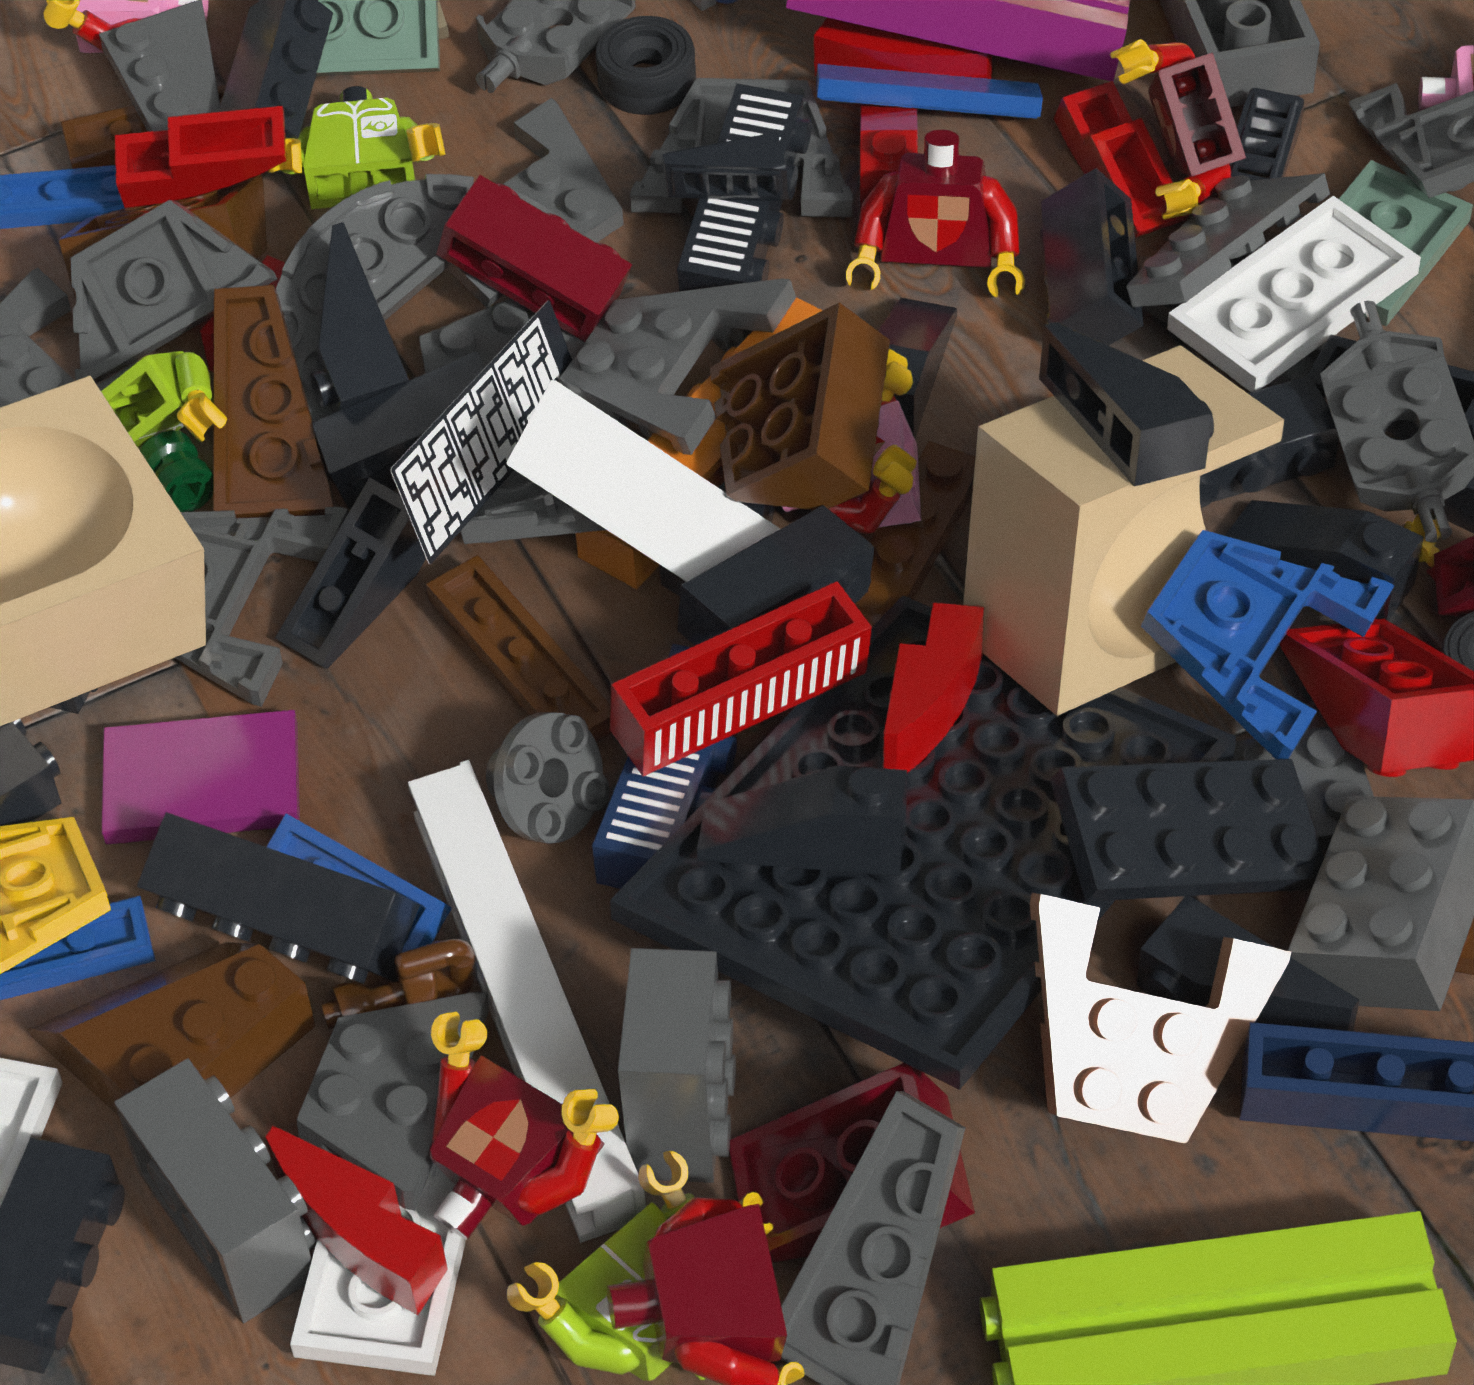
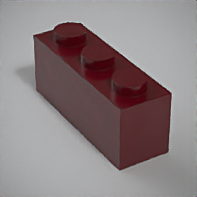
(533, 256)

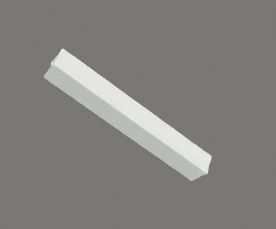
(519, 978)

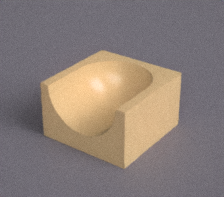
(1078, 553)
(90, 554)

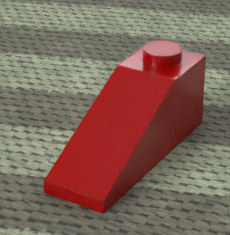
(884, 138)

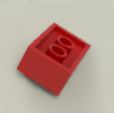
(1387, 695)

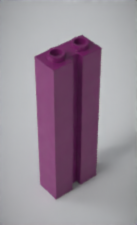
(1047, 33)

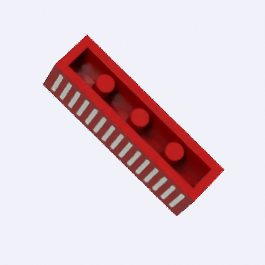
(739, 678)

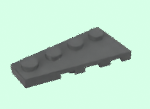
(165, 64)
(1221, 230)
(868, 1270)

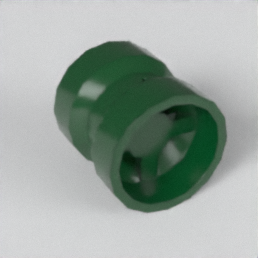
(179, 469)

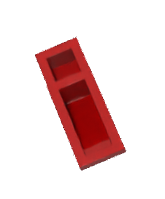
(868, 47)
(1107, 139)
(198, 154)
(932, 684)
(361, 1221)

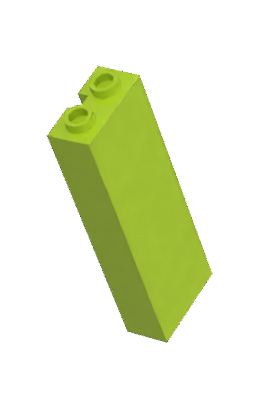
(1232, 1310)

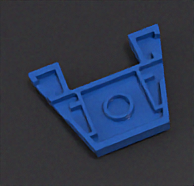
(1229, 614)

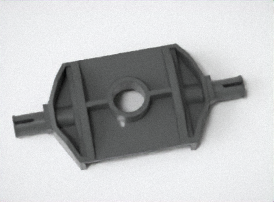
(524, 47)
(1391, 380)

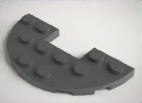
(397, 244)

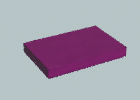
(212, 771)

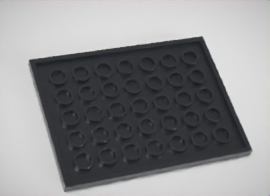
(948, 949)

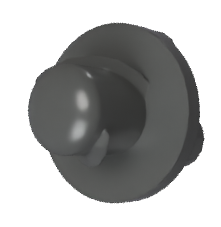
(548, 777)

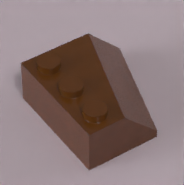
(234, 214)
(803, 412)
(221, 1009)

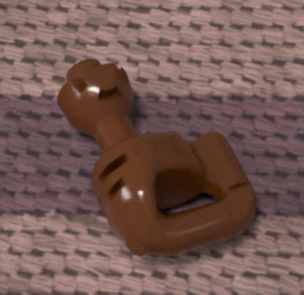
(421, 975)

